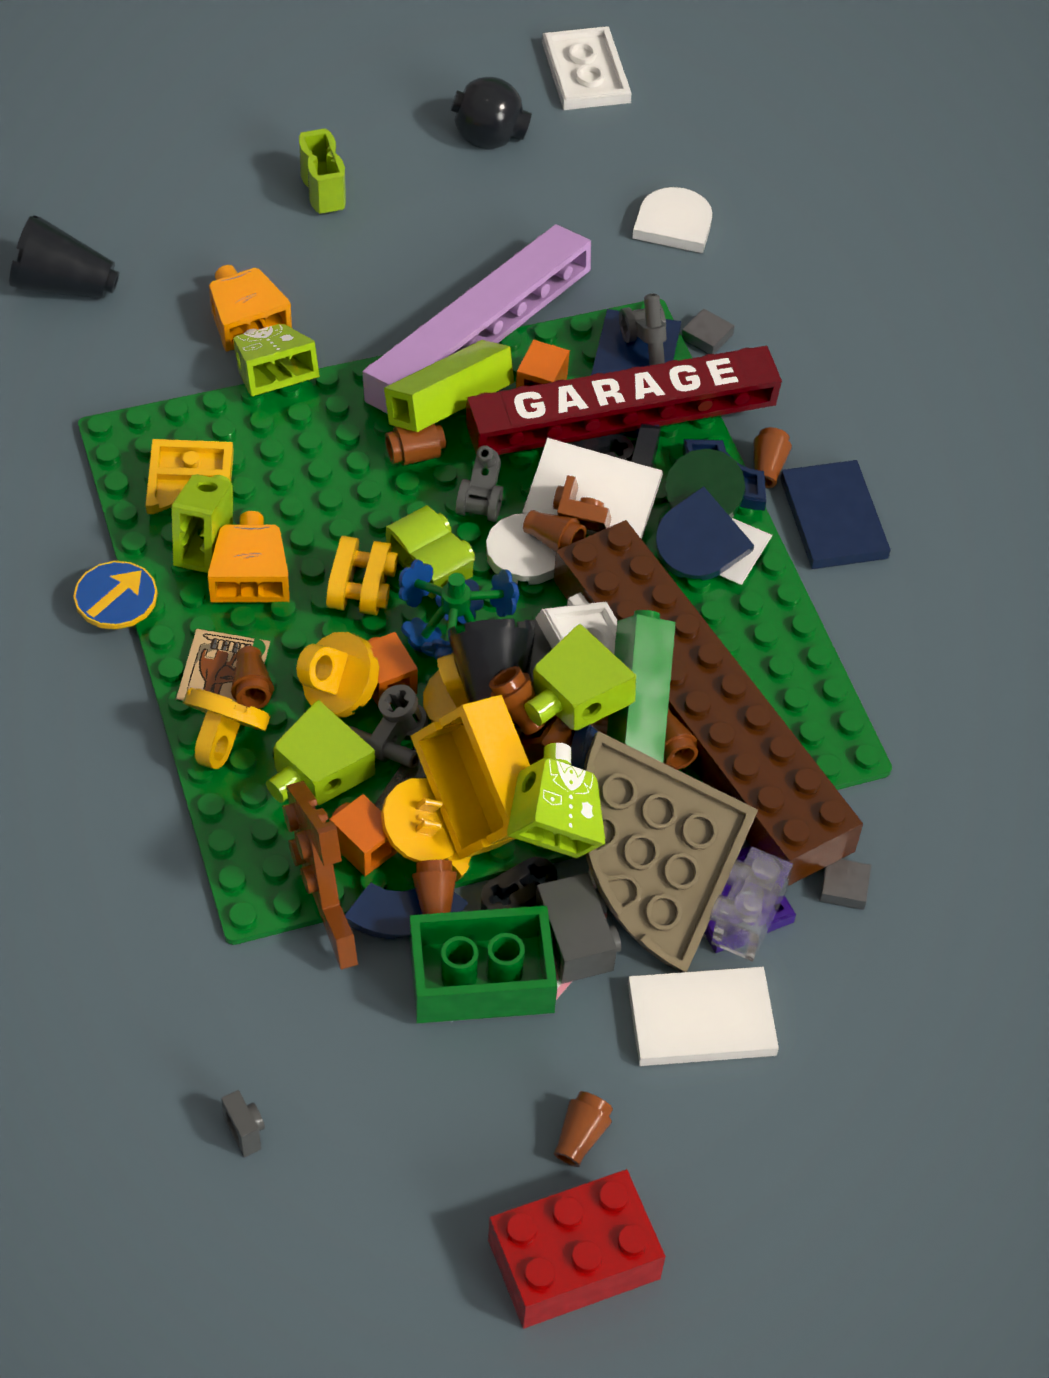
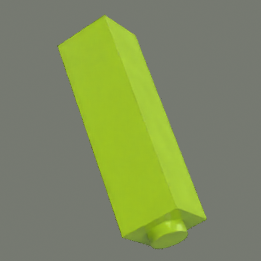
(446, 384)

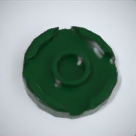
(709, 469)

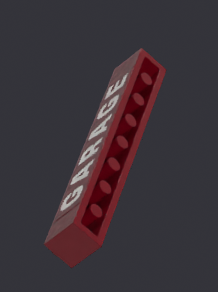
(623, 400)

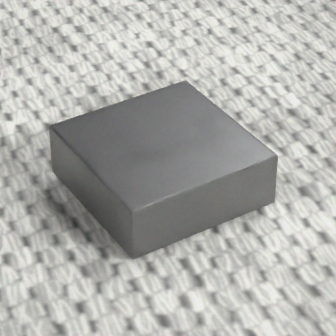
(707, 331)
(846, 883)

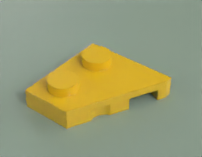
(176, 461)

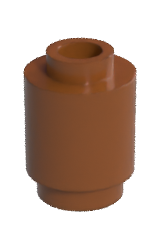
(414, 447)

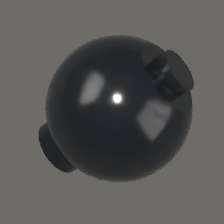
(490, 113)

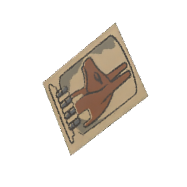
(213, 662)

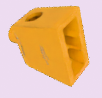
(245, 303)
(249, 563)

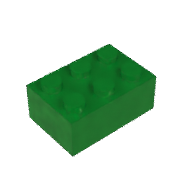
(482, 964)

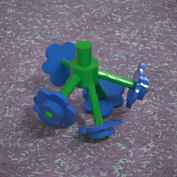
(456, 601)

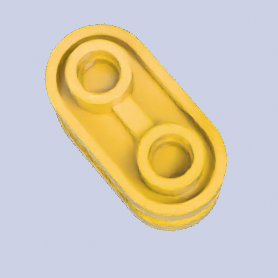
(373, 591)

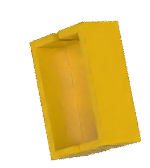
(474, 770)

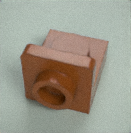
(588, 510)

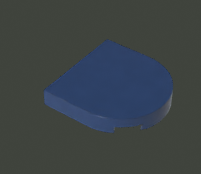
(700, 538)

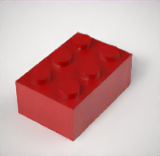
(575, 1248)

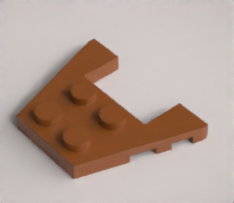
(317, 850)

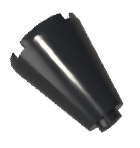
(60, 263)
(489, 649)

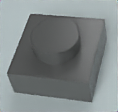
(243, 1122)

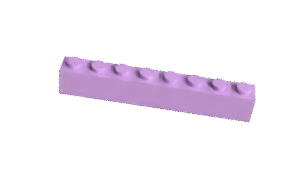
(488, 309)

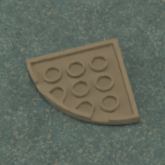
(663, 848)

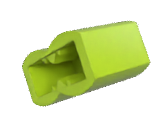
(322, 170)
(429, 538)

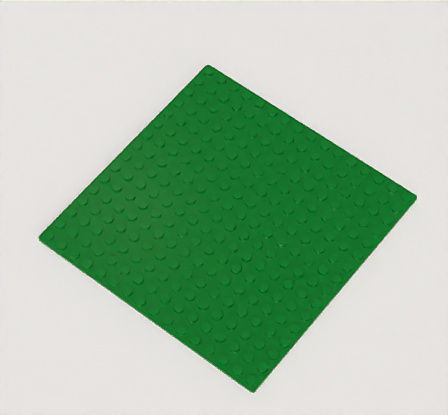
(321, 471)

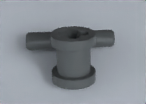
(648, 325)
(481, 493)
(396, 726)

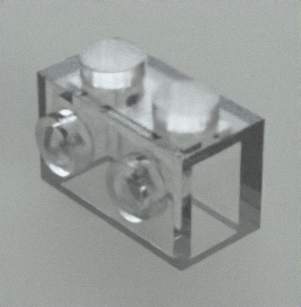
(751, 902)

